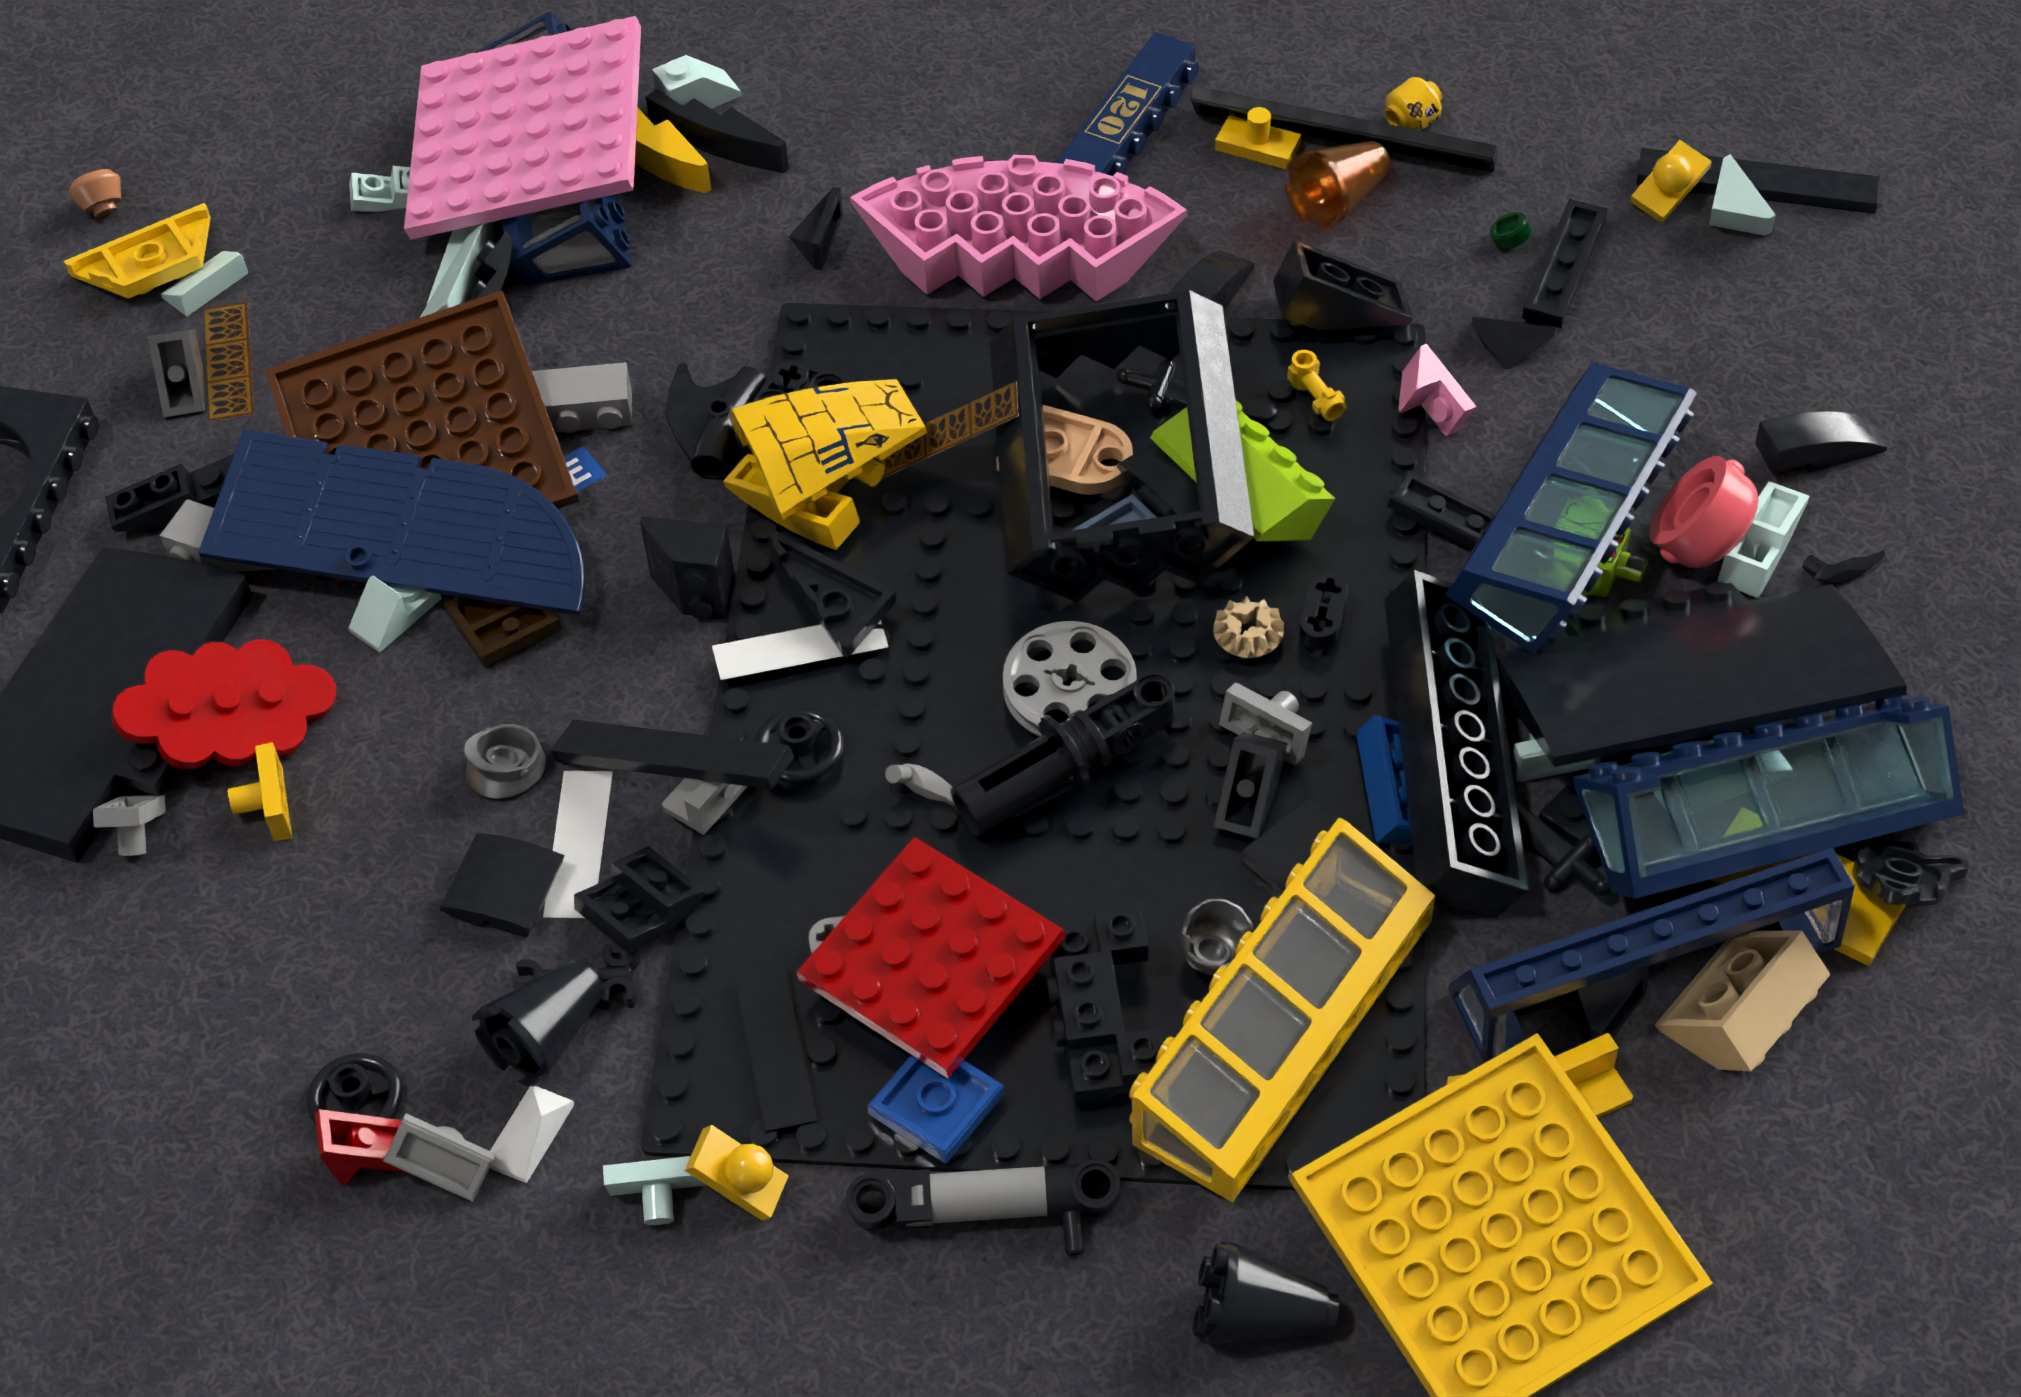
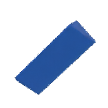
(1385, 779)

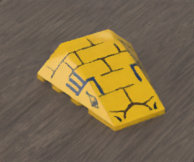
(824, 434)

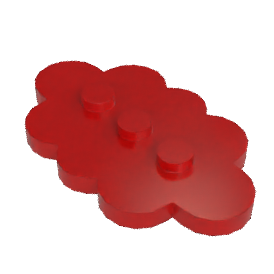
(223, 703)

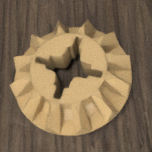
(1255, 641)

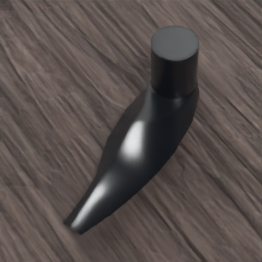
(1840, 571)

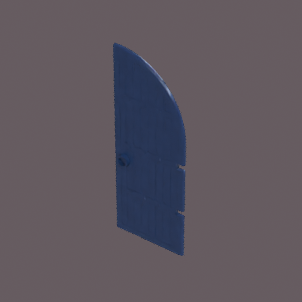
(382, 516)

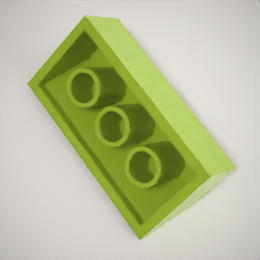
(1282, 495)

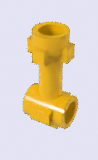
(1304, 376)

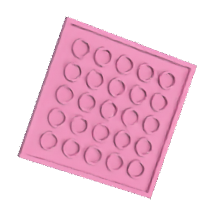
(524, 128)

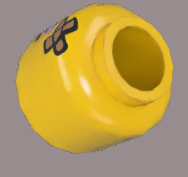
(1414, 104)

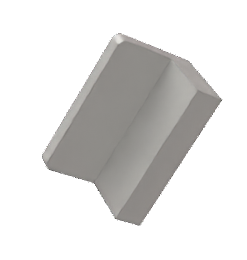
(700, 802)

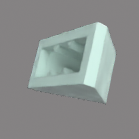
(1738, 202)

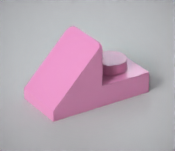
(1431, 385)

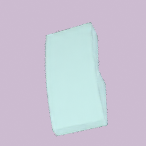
(379, 193)

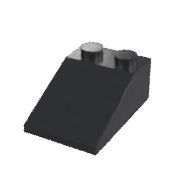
(1335, 293)

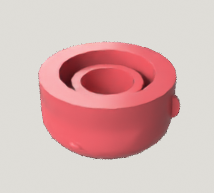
(1705, 513)

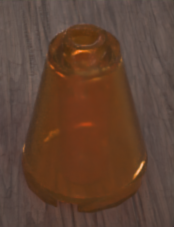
(1334, 180)

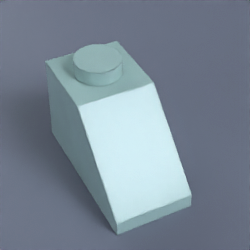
(692, 78)

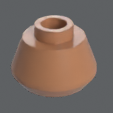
(97, 192)

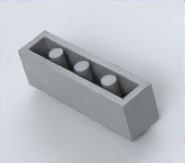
(586, 396)

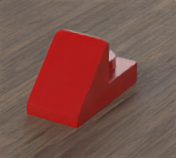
(354, 1142)

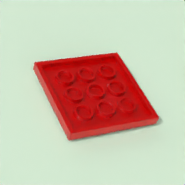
(931, 956)

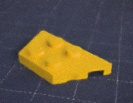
(147, 256)

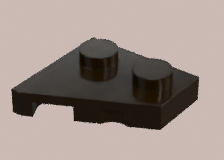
(499, 628)

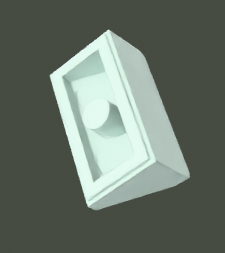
(206, 282)

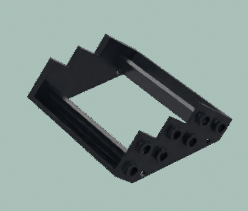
(1138, 550)

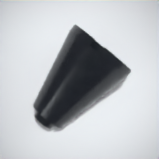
(539, 1019)

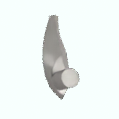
(920, 781)

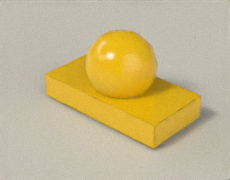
(1670, 181)
(737, 1172)

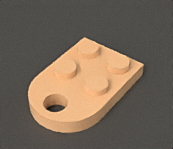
(1076, 449)

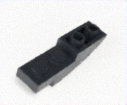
(157, 499)

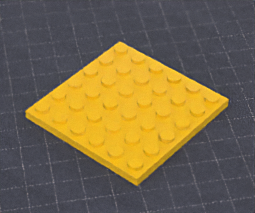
(1500, 1230)

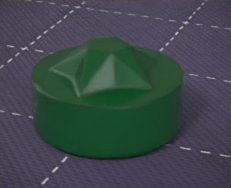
(1510, 230)

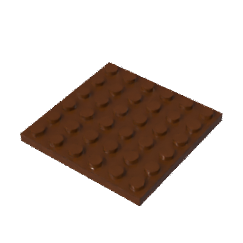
(431, 390)

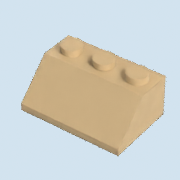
(1745, 998)

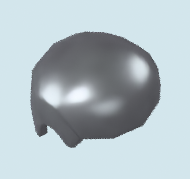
(1213, 934)

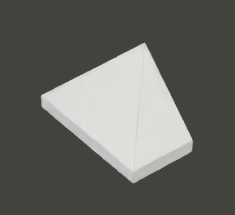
(529, 1133)

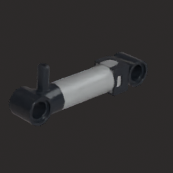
(928, 1198)

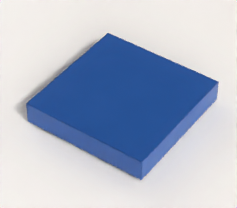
(935, 1109)

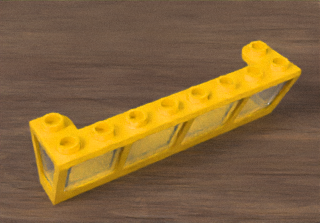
(1279, 1012)

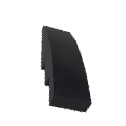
(723, 135)

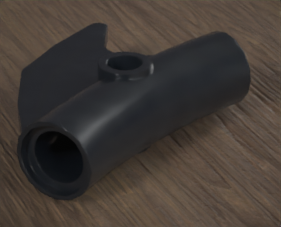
(701, 417)

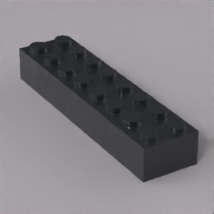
(1454, 749)

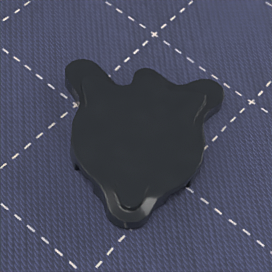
(1903, 873)

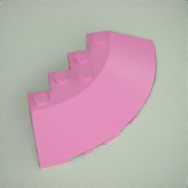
(1018, 223)

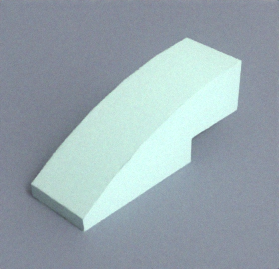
(1760, 550)

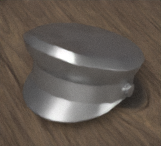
(503, 761)

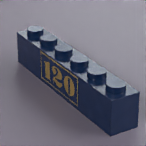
(1135, 105)

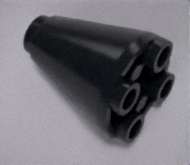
(1259, 1300)

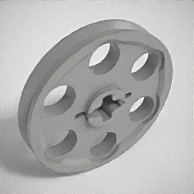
(1061, 665)

